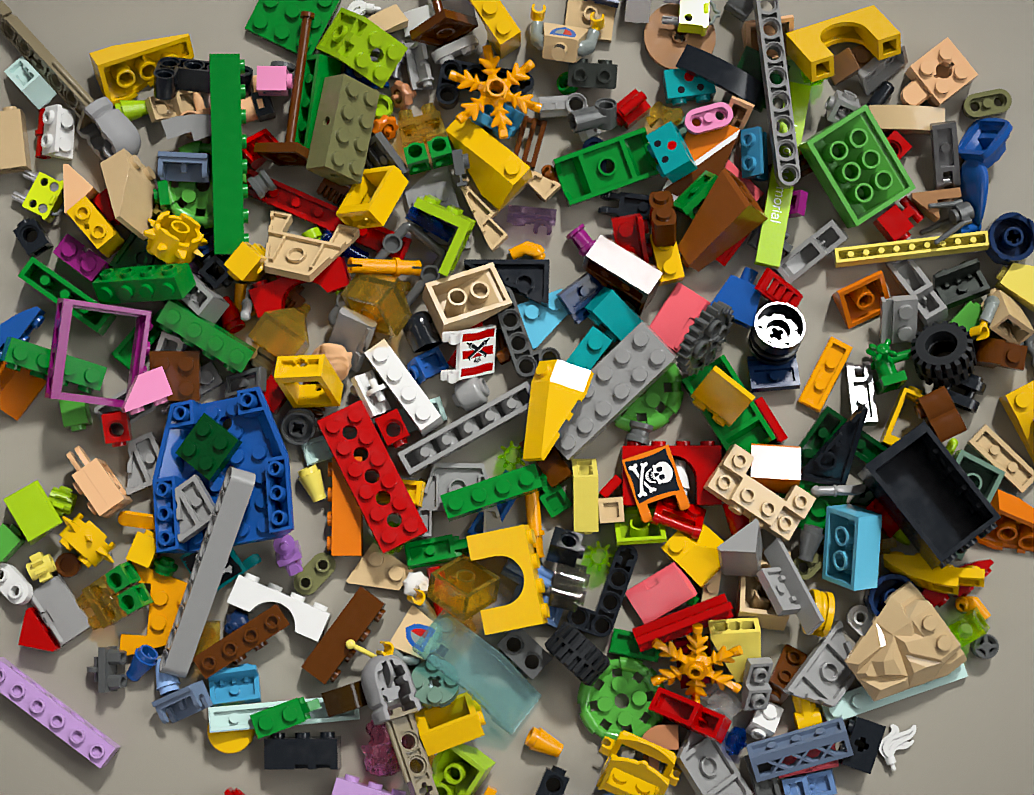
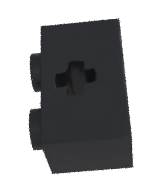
(871, 735)

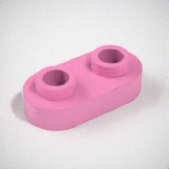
(707, 117)

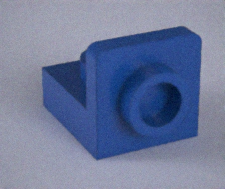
(427, 365)

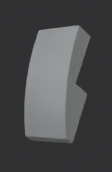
(755, 683)

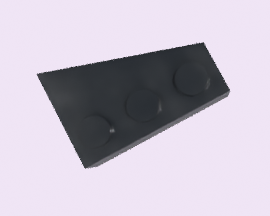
(302, 751)

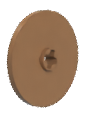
(661, 42)

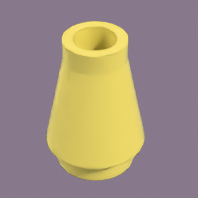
(312, 482)

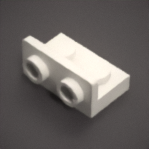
(58, 132)

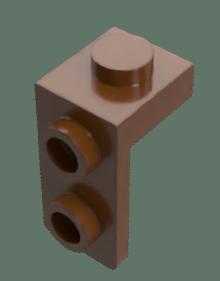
(553, 467)
(784, 670)

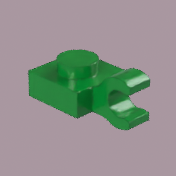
(161, 195)
(553, 499)

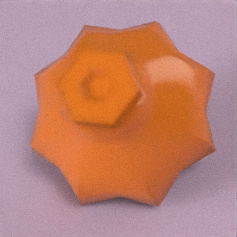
(386, 125)

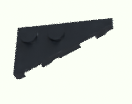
(522, 276)
(834, 459)

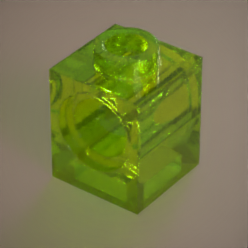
(975, 620)

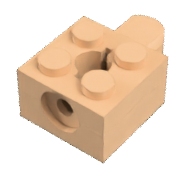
(937, 76)
(98, 484)

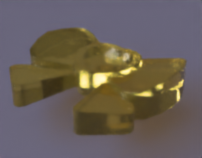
(665, 113)

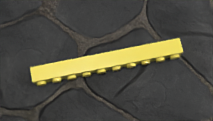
(910, 249)

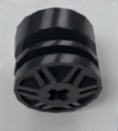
(776, 333)

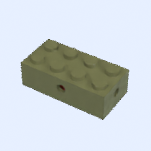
(342, 130)

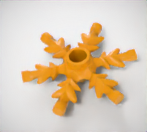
(496, 84)
(696, 664)

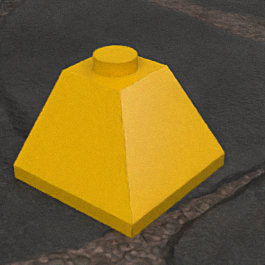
(696, 557)

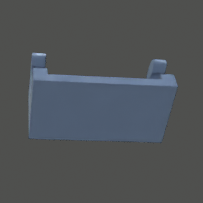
(184, 166)
(183, 702)

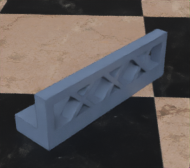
(798, 744)

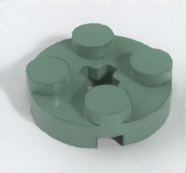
(433, 696)

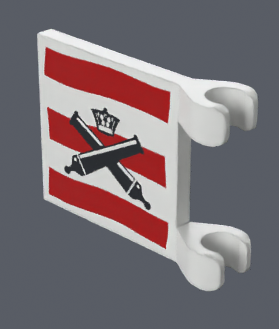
(473, 354)

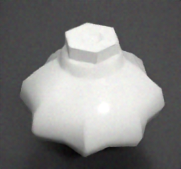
(415, 580)

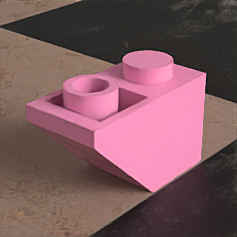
(145, 389)

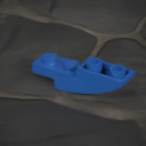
(21, 325)

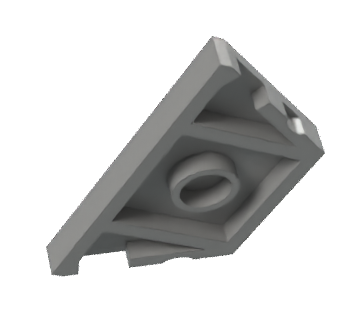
(438, 184)
(824, 673)
(709, 767)

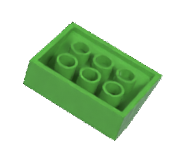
(856, 166)

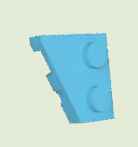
(541, 320)

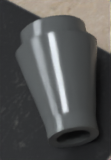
(809, 541)

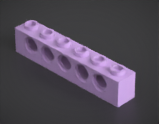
(55, 715)

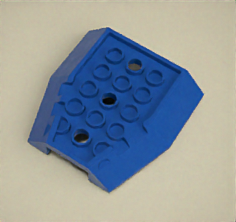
(261, 452)

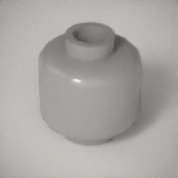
(471, 393)

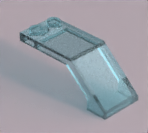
(478, 670)

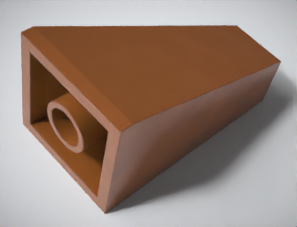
(720, 222)

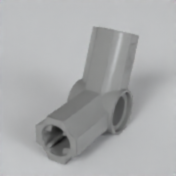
(559, 107)

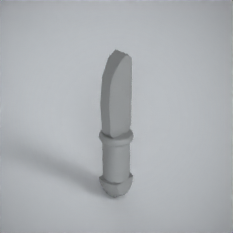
(247, 304)
(834, 490)

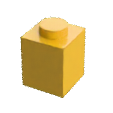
(143, 549)

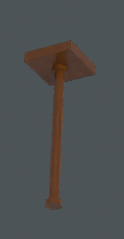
(443, 26)
(291, 152)

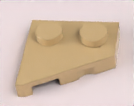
(379, 570)

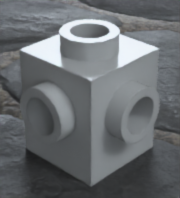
(846, 99)

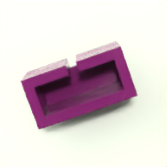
(80, 257)

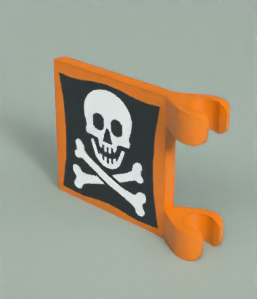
(653, 478)

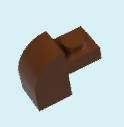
(999, 353)

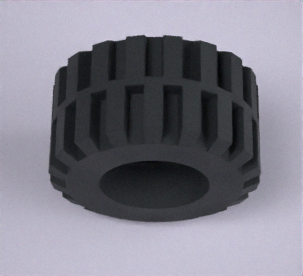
(941, 339)
(577, 653)

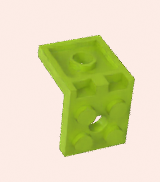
(354, 38)
(453, 216)

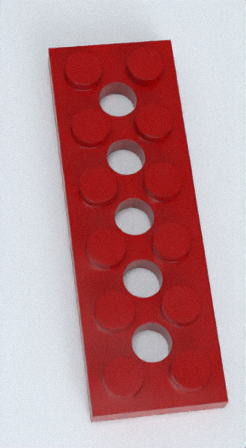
(363, 491)

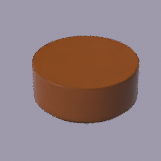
(68, 565)

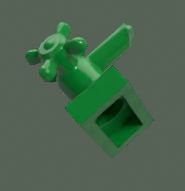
(884, 362)

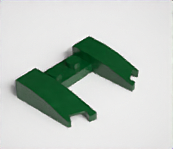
(823, 429)

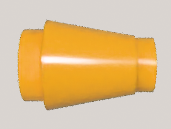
(543, 742)

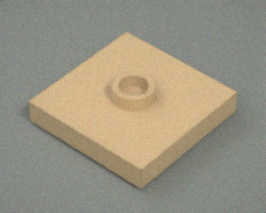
(579, 16)

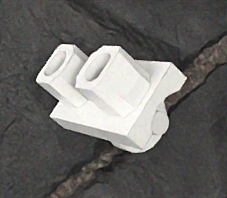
(370, 393)

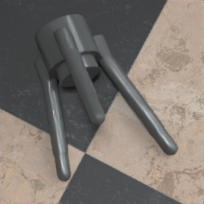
(961, 213)

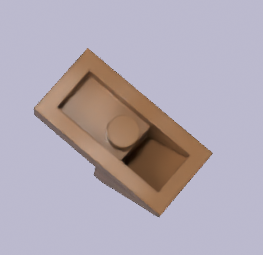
(849, 62)
(922, 199)

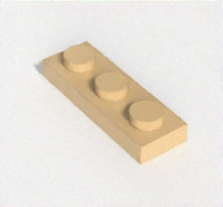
(1000, 455)

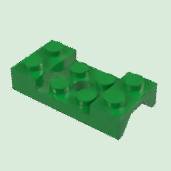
(581, 171)
(747, 428)

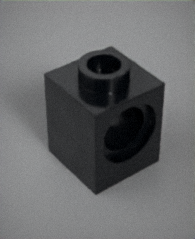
(42, 241)
(566, 547)
(555, 772)

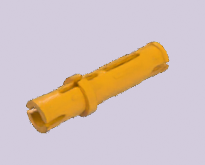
(383, 266)
(533, 518)

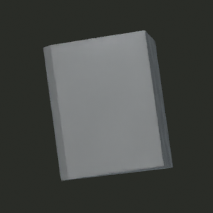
(742, 552)

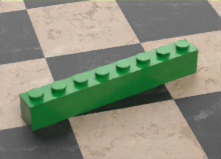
(226, 152)

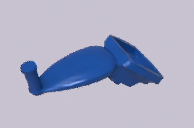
(980, 149)

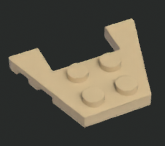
(485, 211)
(299, 255)

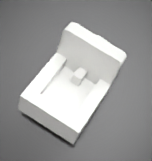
(764, 722)

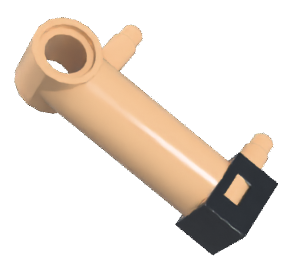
(256, 107)

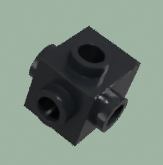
(211, 274)

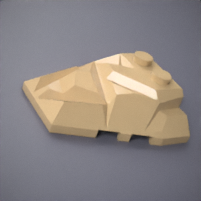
(904, 646)

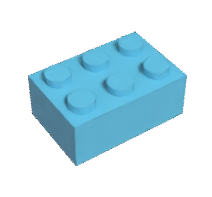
(852, 547)

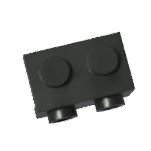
(592, 75)
(960, 283)

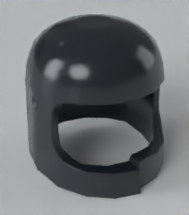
(419, 332)

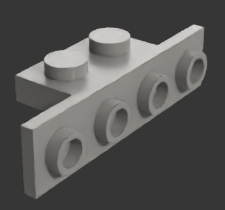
(787, 589)

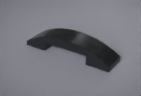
(723, 75)

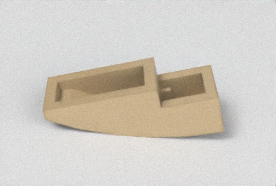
(907, 118)

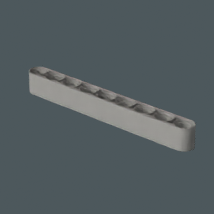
(773, 91)
(207, 572)

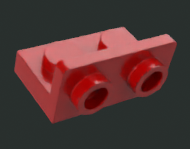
(630, 234)

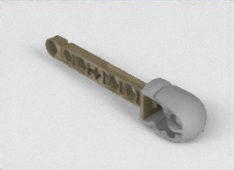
(103, 126)
(394, 677)

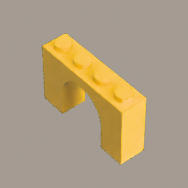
(864, 26)
(500, 27)
(529, 607)

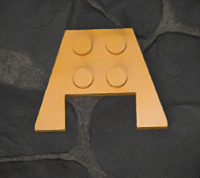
(167, 596)

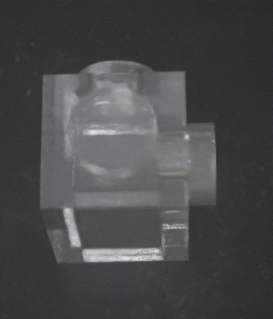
(723, 701)

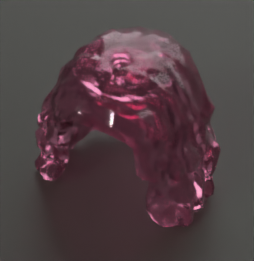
(379, 752)

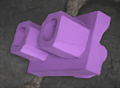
(288, 554)

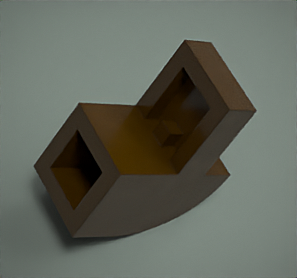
(344, 699)

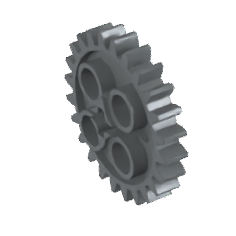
(705, 338)

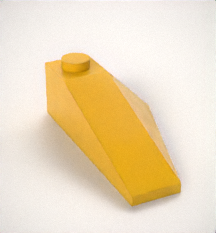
(131, 66)
(492, 165)
(552, 397)
(1020, 409)

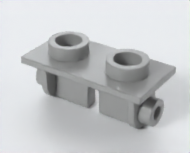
(418, 66)

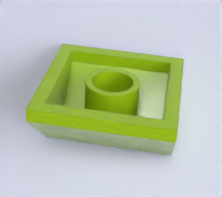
(33, 512)
(638, 533)

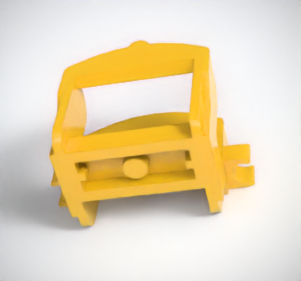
(636, 777)

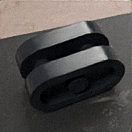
(966, 402)

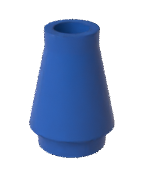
(142, 661)

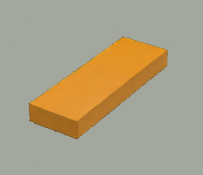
(824, 374)

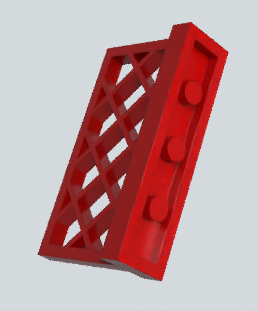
(682, 621)

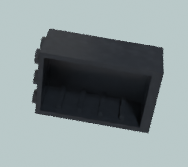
(929, 496)

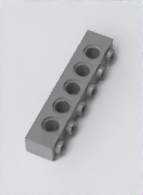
(466, 429)

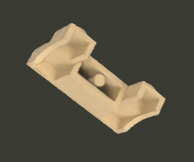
(753, 499)

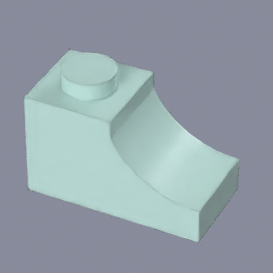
(30, 82)

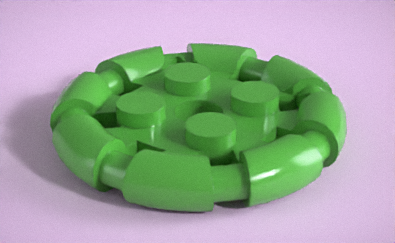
(190, 194)
(652, 398)
(606, 699)

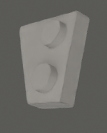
(142, 462)
(193, 508)

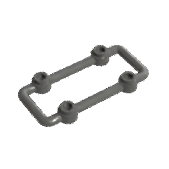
(391, 244)

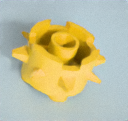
(174, 238)
(86, 541)

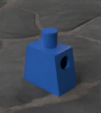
(741, 296)

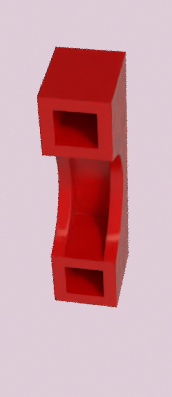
(274, 294)

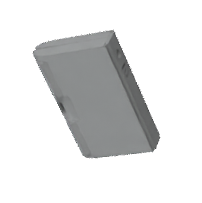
(354, 333)
(59, 610)

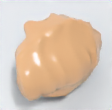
(337, 356)

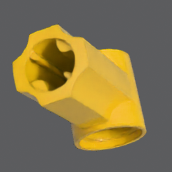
(805, 713)

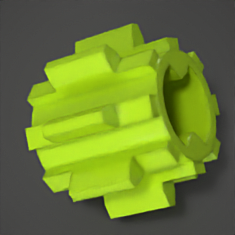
(63, 500)

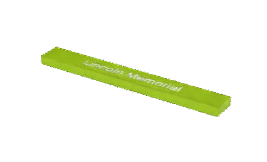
(777, 198)

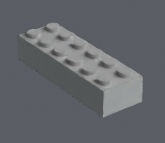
(614, 386)

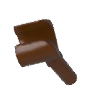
(503, 355)

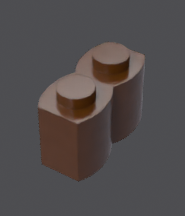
(662, 218)
(940, 414)

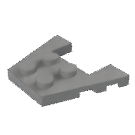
(450, 477)

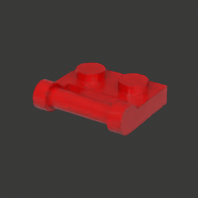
(686, 521)

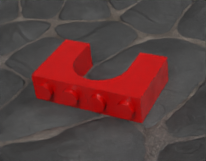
(701, 459)

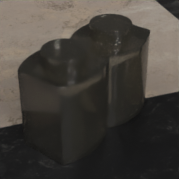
(568, 586)

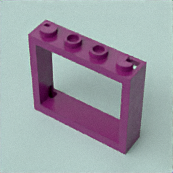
(59, 345)

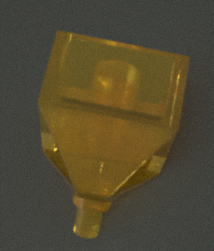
(380, 299)
(283, 331)
(463, 589)

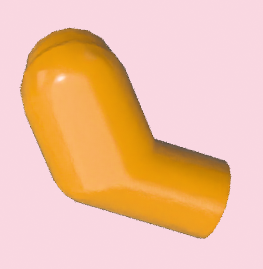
(527, 248)
(240, 292)
(967, 603)

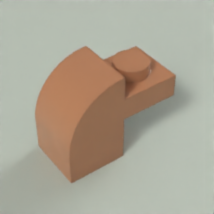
(663, 735)

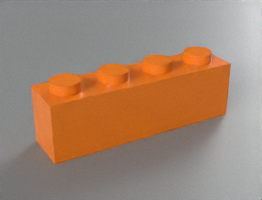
(345, 516)

